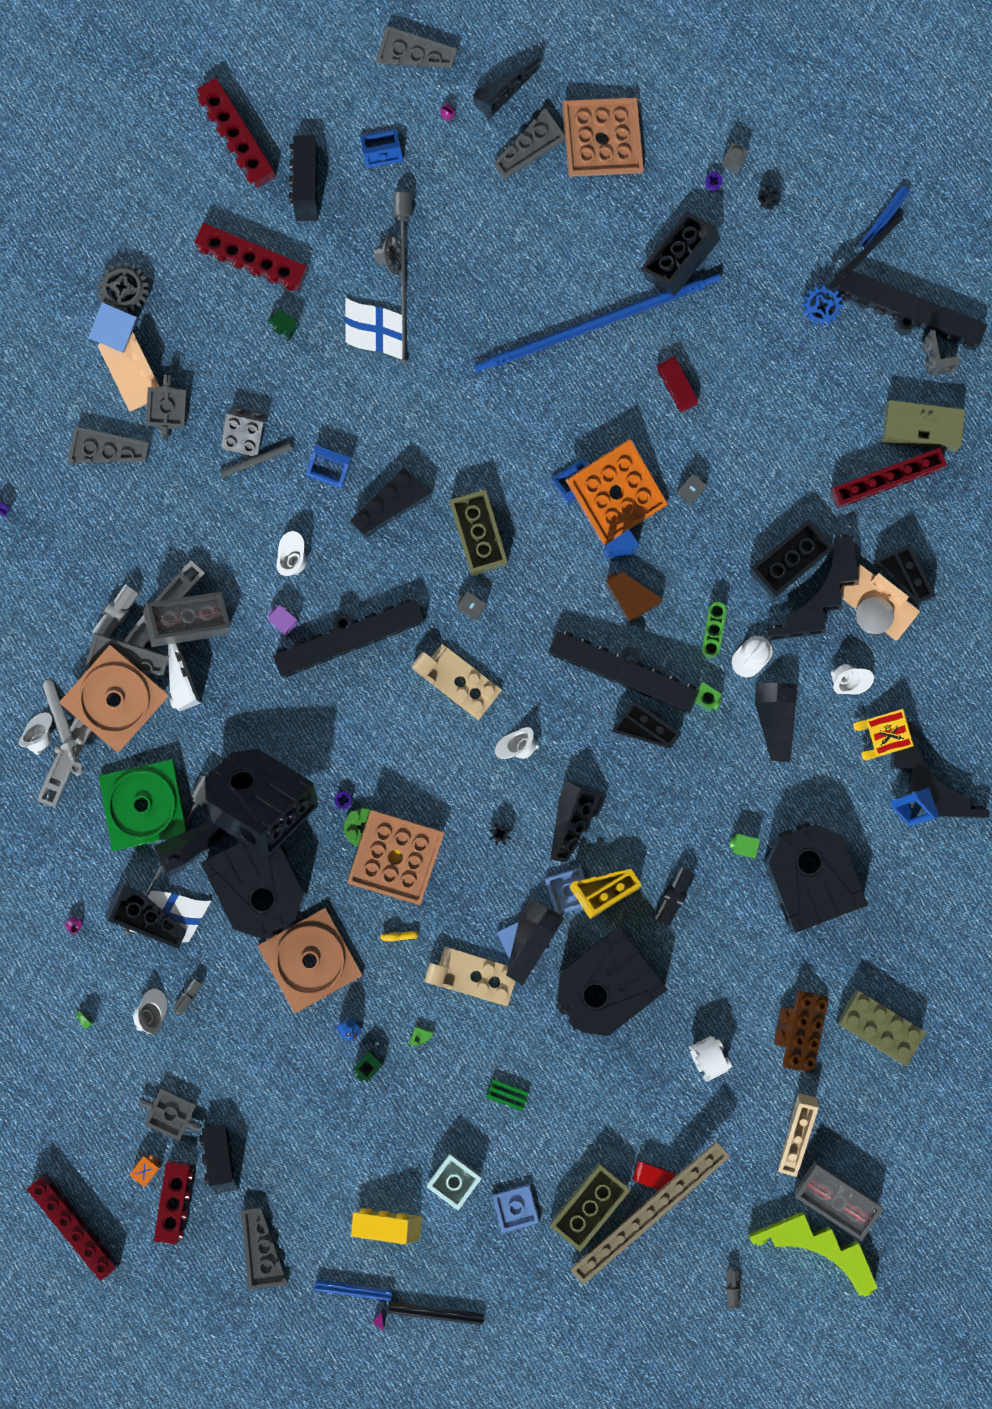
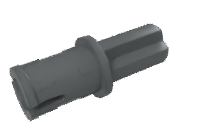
(187, 996)
(732, 1288)

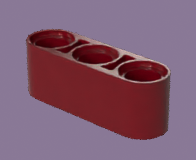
(677, 384)

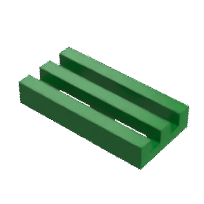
(502, 1101)

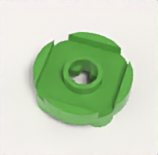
(352, 824)

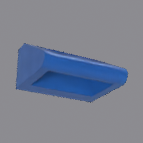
(381, 154)
(331, 456)
(568, 497)
(621, 546)
(924, 799)

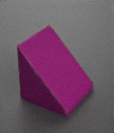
(378, 1321)

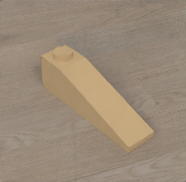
(798, 1134)

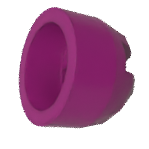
(445, 114)
(73, 925)

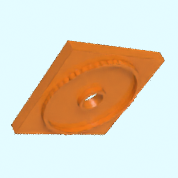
(638, 496)

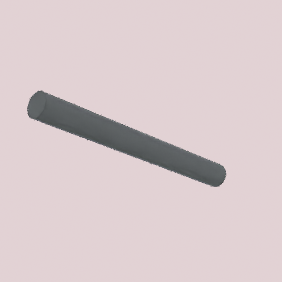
(255, 460)

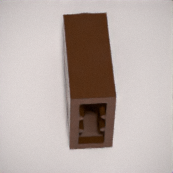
(631, 595)

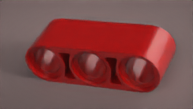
(652, 1175)

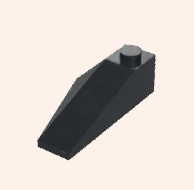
(499, 91)
(776, 713)
(575, 811)
(186, 847)
(140, 914)
(534, 932)

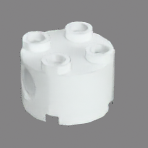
(709, 1058)

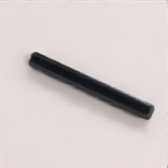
(435, 1313)

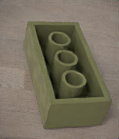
(478, 532)
(881, 1028)
(589, 1206)

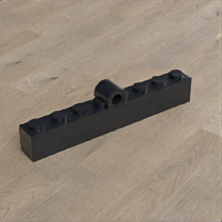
(913, 310)
(348, 639)
(624, 672)

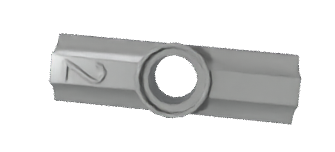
(116, 611)

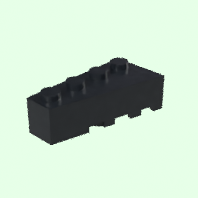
(304, 178)
(392, 501)

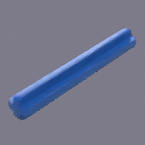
(885, 216)
(353, 1290)

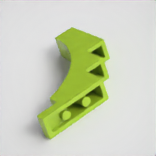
(796, 1233)

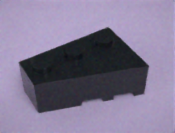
(907, 574)
(646, 726)
(218, 1159)

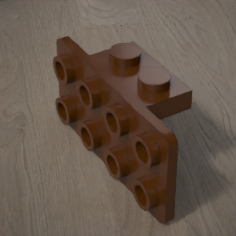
(801, 1030)

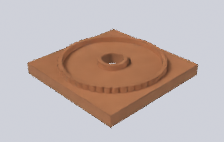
(616, 119)
(119, 675)
(403, 879)
(334, 961)

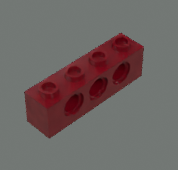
(164, 1232)

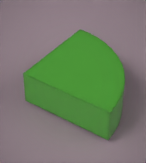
(86, 1022)
(420, 1036)

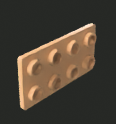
(130, 372)
(879, 586)

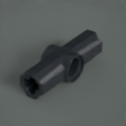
(674, 896)

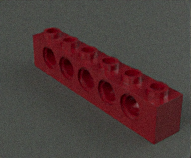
(213, 91)
(210, 234)
(888, 478)
(73, 1227)

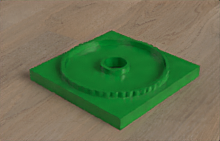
(165, 809)

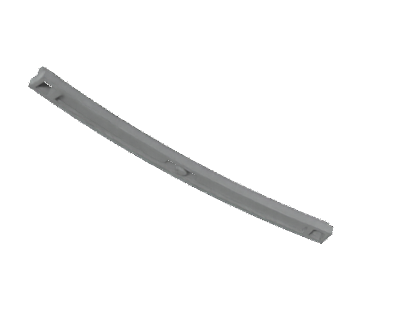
(139, 636)

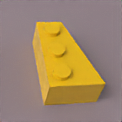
(604, 891)
(386, 1226)

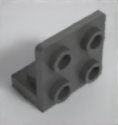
(933, 363)

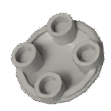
(874, 615)

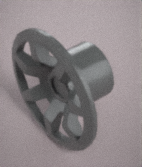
(387, 254)

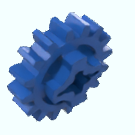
(814, 308)

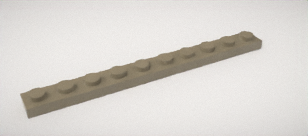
(650, 1212)

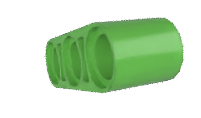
(712, 620)

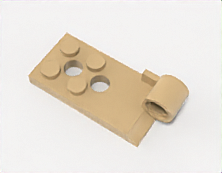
(443, 670)
(455, 974)

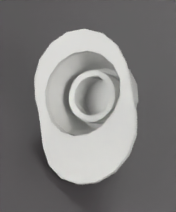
(291, 554)
(752, 656)
(851, 679)
(37, 733)
(517, 744)
(151, 1012)

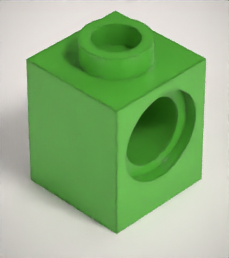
(704, 688)
(744, 845)

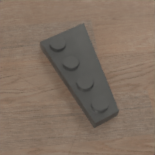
(412, 50)
(533, 143)
(101, 447)
(145, 659)
(260, 1254)

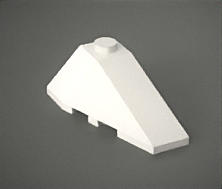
(181, 684)

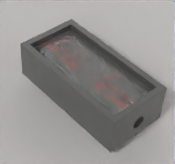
(186, 619)
(838, 1200)

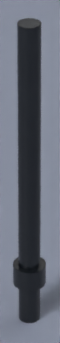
(844, 273)

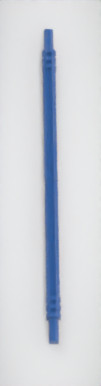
(594, 323)

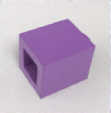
(282, 619)

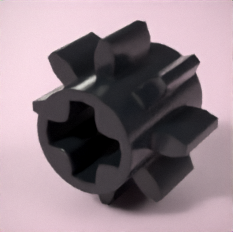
(769, 197)
(495, 832)

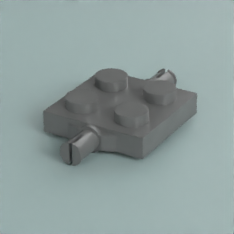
(165, 407)
(170, 1114)

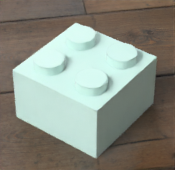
(454, 1181)

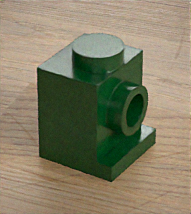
(283, 324)
(373, 1061)

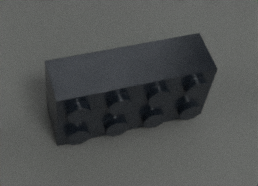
(680, 253)
(791, 559)

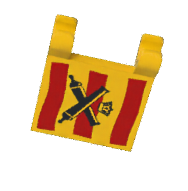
(888, 734)

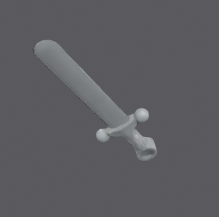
(63, 728)

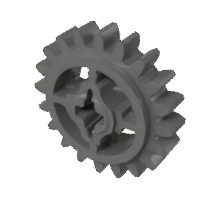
(123, 274)

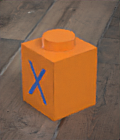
(146, 1169)

